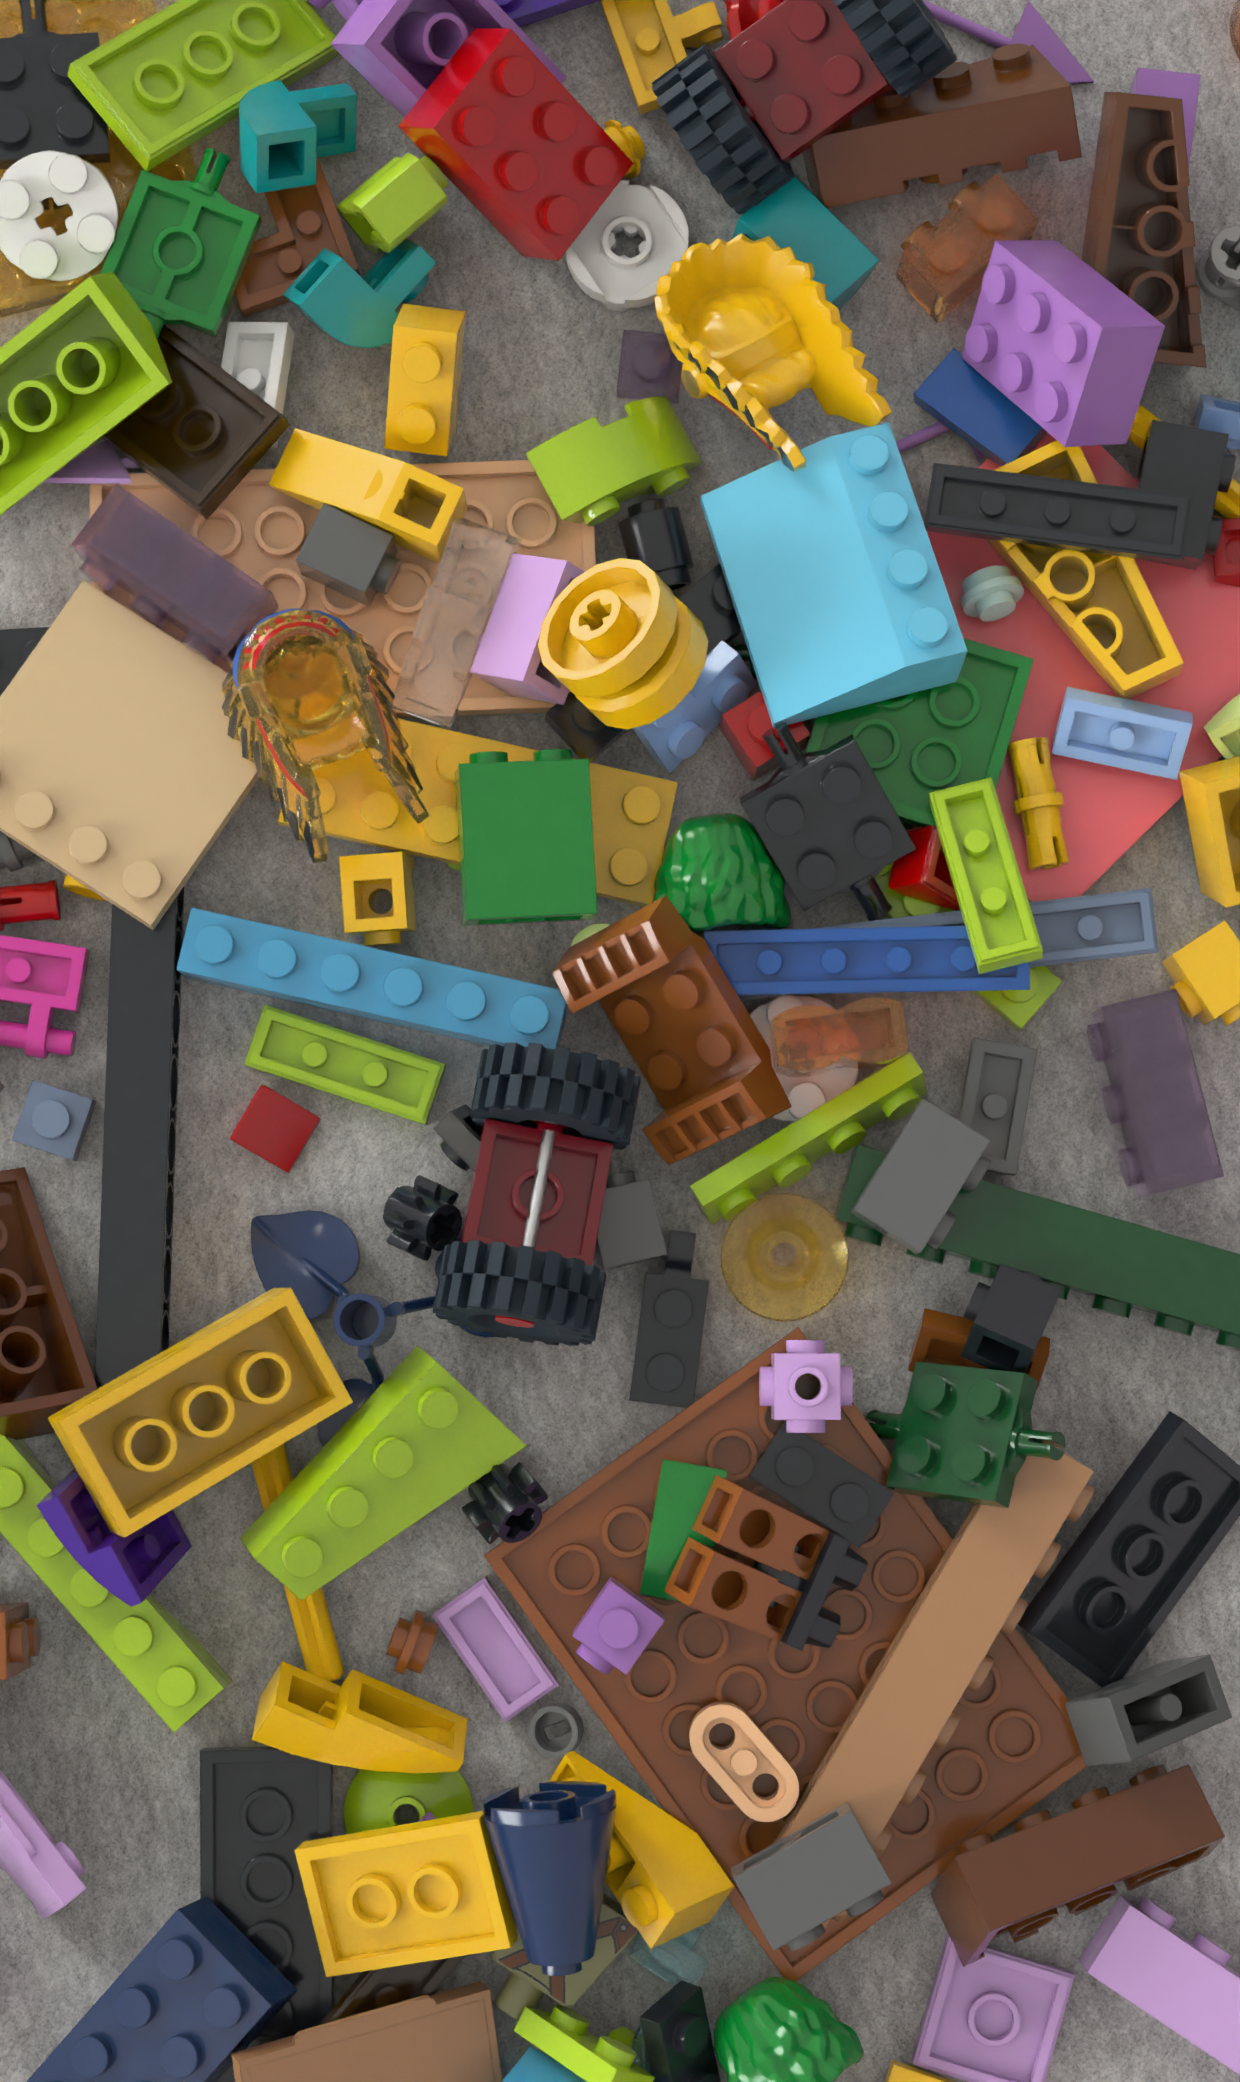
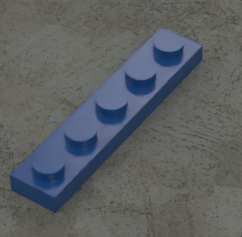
(856, 961)

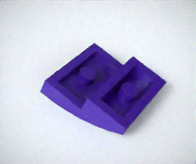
(122, 1565)

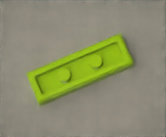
(985, 876)
(345, 1065)

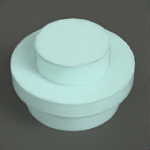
(991, 593)

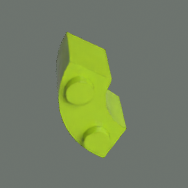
(600, 466)

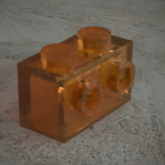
(949, 259)

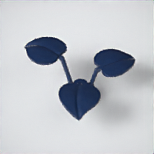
(315, 1258)

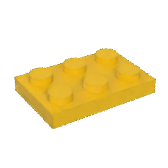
(405, 1894)

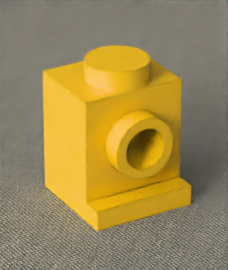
(362, 880)

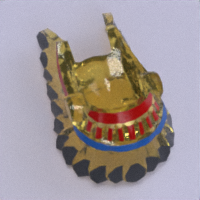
(312, 696)

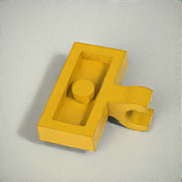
(654, 40)

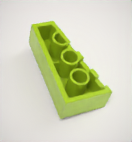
(378, 1475)

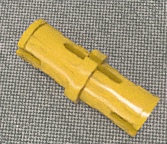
(1038, 803)

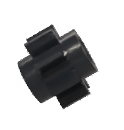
(422, 1217)
(505, 1504)

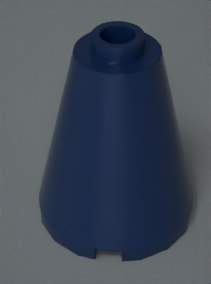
(554, 1866)

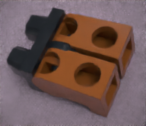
(790, 1571)

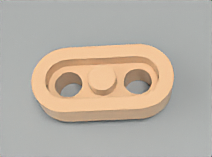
(742, 1761)

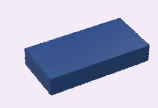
(977, 411)

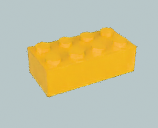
(200, 1410)

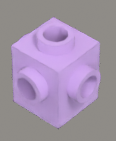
(779, 1391)

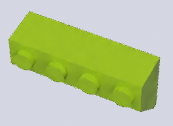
(73, 381)

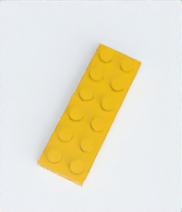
(627, 809)

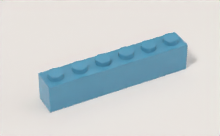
(369, 982)

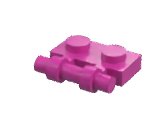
(48, 980)

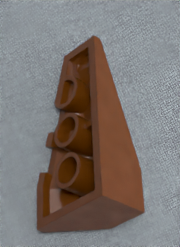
(39, 1339)

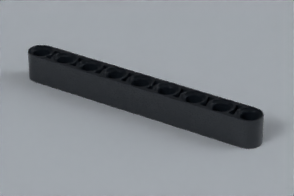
(139, 1142)

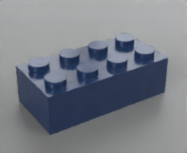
(175, 2007)

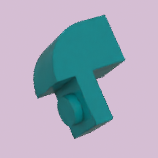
(287, 129)
(359, 308)

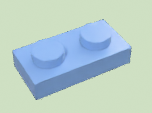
(1122, 733)

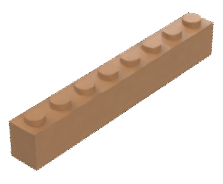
(943, 1650)

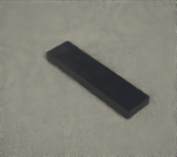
(1058, 513)

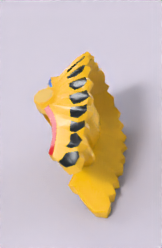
(760, 333)

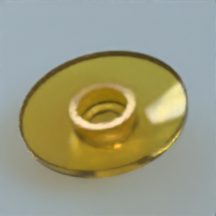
(792, 1289)

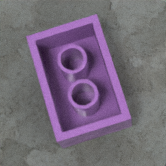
(409, 42)
(1062, 342)

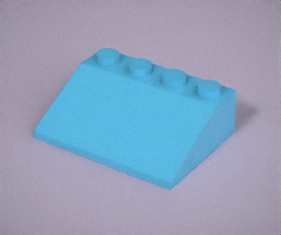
(835, 579)

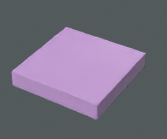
(992, 2017)

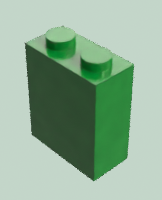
(525, 839)

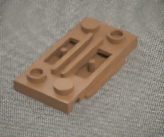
(409, 2041)

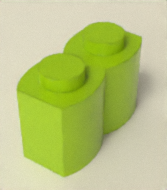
(394, 202)

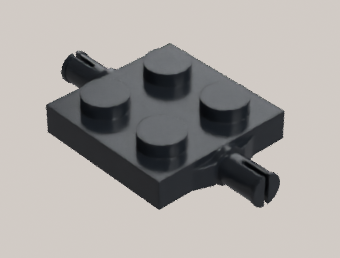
(39, 100)
(827, 822)

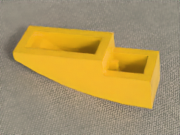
(358, 1724)

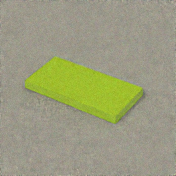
(192, 67)

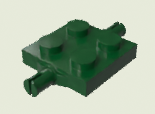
(964, 1434)

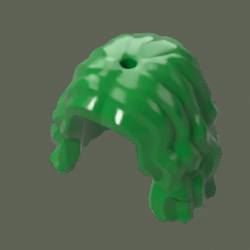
(721, 875)
(783, 2036)

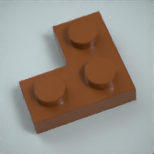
(305, 226)

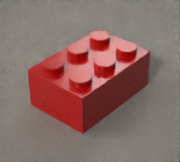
(516, 143)

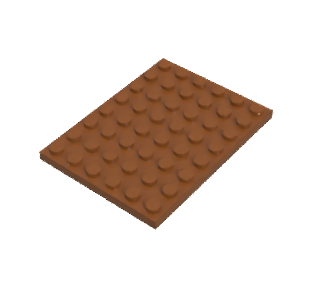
(997, 1765)

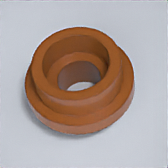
(412, 1642)

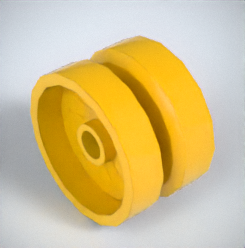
(623, 643)

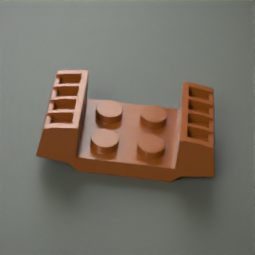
(678, 1027)

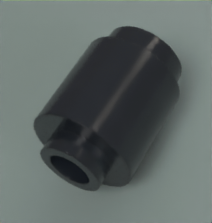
(658, 540)

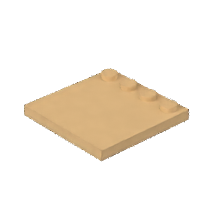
(118, 755)

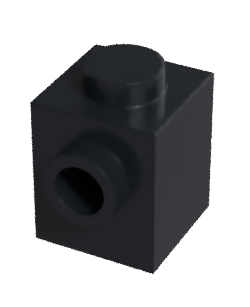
(1008, 1319)

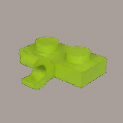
(566, 2040)

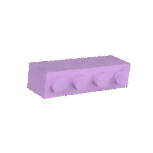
(1169, 1976)

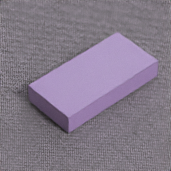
(495, 1649)

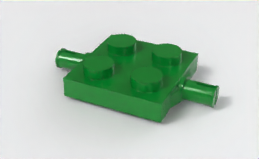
(183, 247)

